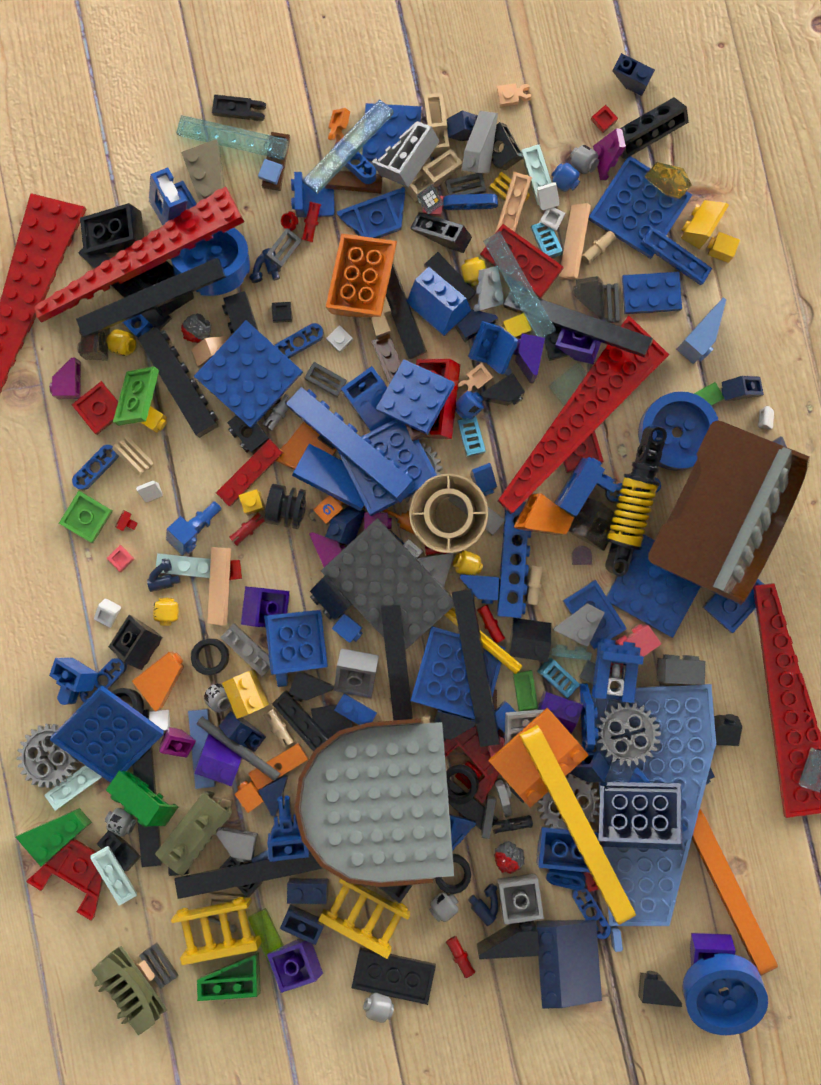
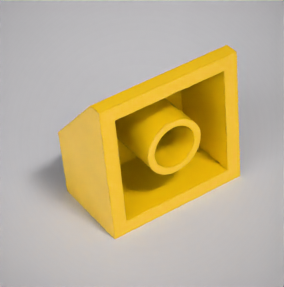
(703, 223)
(245, 693)

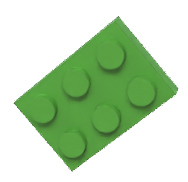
(136, 396)

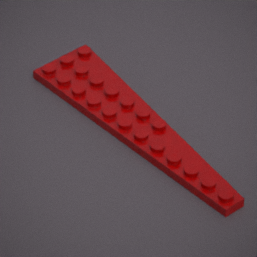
(194, 224)
(37, 254)
(596, 397)
(789, 705)

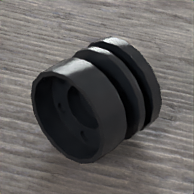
(285, 506)

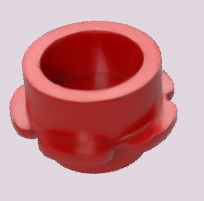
(285, 220)

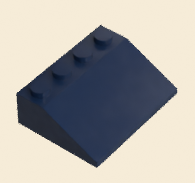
(641, 815)
(568, 963)

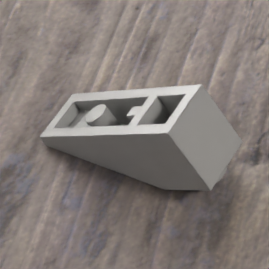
(480, 144)

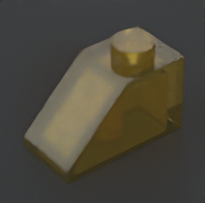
(669, 179)

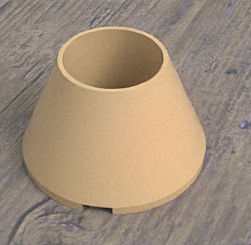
(424, 508)

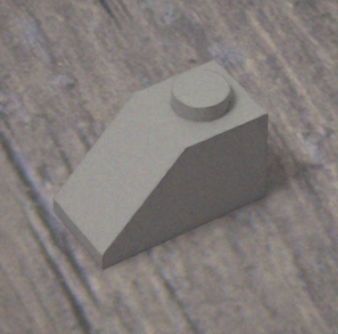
(238, 843)

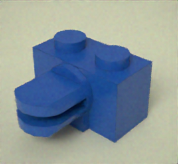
(72, 678)

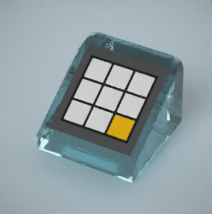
(429, 199)

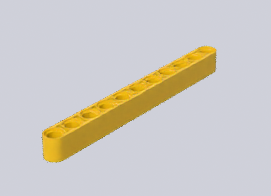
(577, 824)

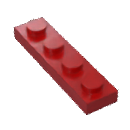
(249, 472)

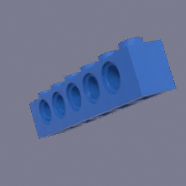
(505, 608)

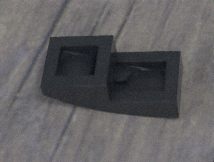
(124, 852)

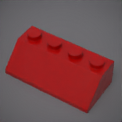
(450, 370)

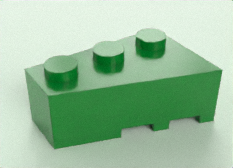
(140, 800)
(50, 837)
(232, 981)

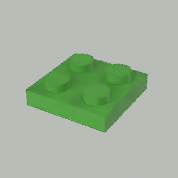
(85, 517)

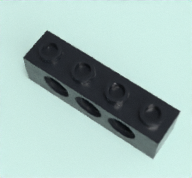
(653, 126)

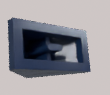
(271, 792)

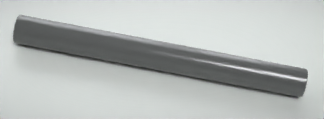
(238, 749)

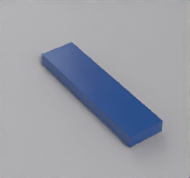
(676, 255)

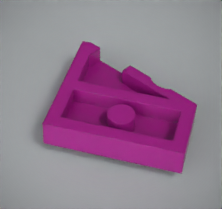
(609, 151)

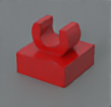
(125, 520)

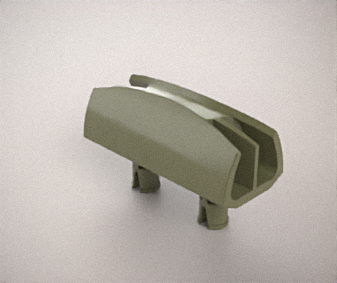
(193, 833)
(129, 990)

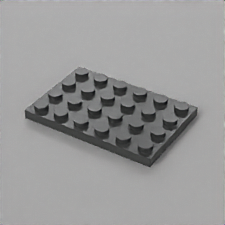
(382, 572)

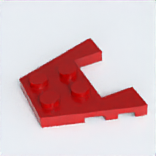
(479, 755)
(75, 867)

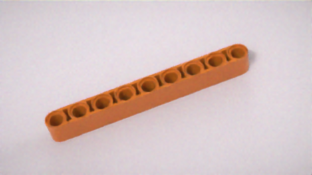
(732, 896)

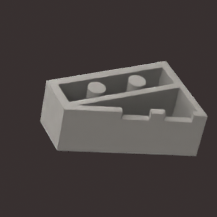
(408, 155)

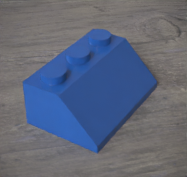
(437, 301)
(558, 851)

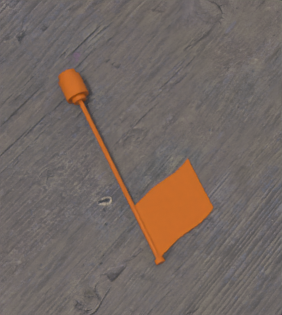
(295, 448)

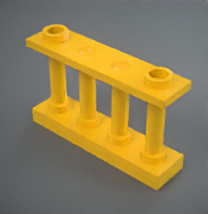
(364, 936)
(212, 950)

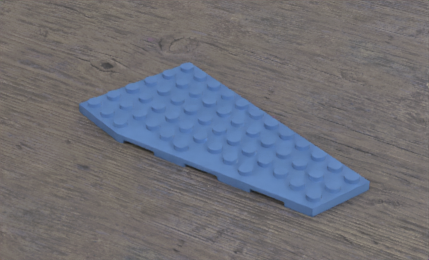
(682, 757)

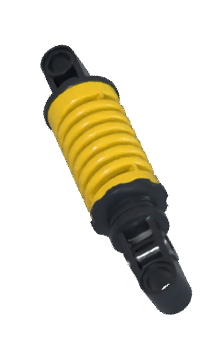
(639, 489)

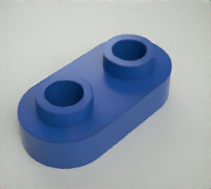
(567, 879)

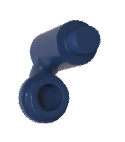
(256, 275)
(162, 582)
(482, 910)

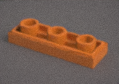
(288, 759)

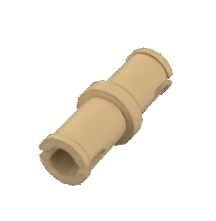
(598, 247)
(534, 585)
(278, 728)

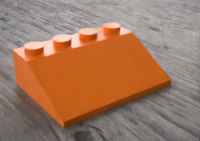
(360, 276)
(518, 768)

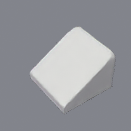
(547, 196)
(552, 218)
(766, 418)
(150, 491)
(107, 612)
(160, 718)

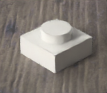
(339, 339)

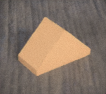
(207, 348)

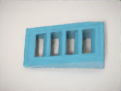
(551, 253)
(475, 451)
(547, 666)

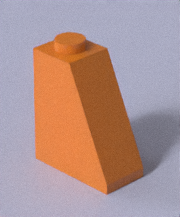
(543, 516)
(160, 679)

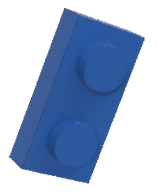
(354, 710)

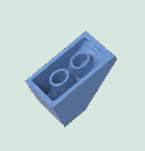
(699, 341)

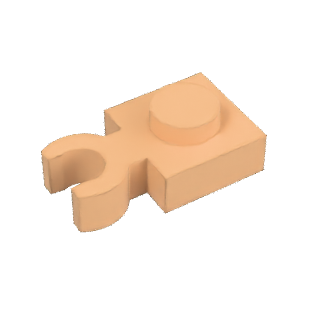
(510, 94)
(477, 377)

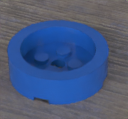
(233, 255)
(689, 414)
(732, 1009)

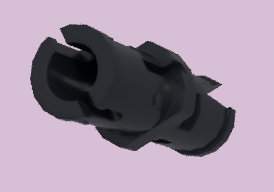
(508, 824)

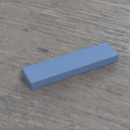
(200, 736)

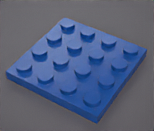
(634, 205)
(248, 374)
(396, 444)
(652, 592)
(443, 674)
(107, 734)

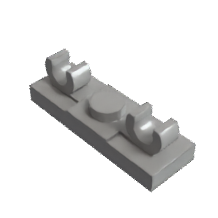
(247, 649)

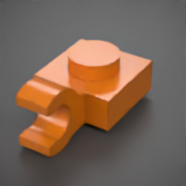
(338, 122)

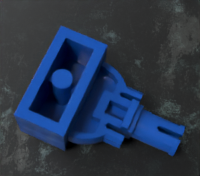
(183, 534)
(285, 838)

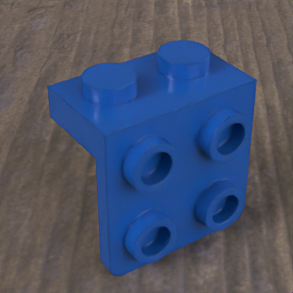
(304, 195)
(493, 346)

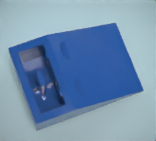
(364, 396)

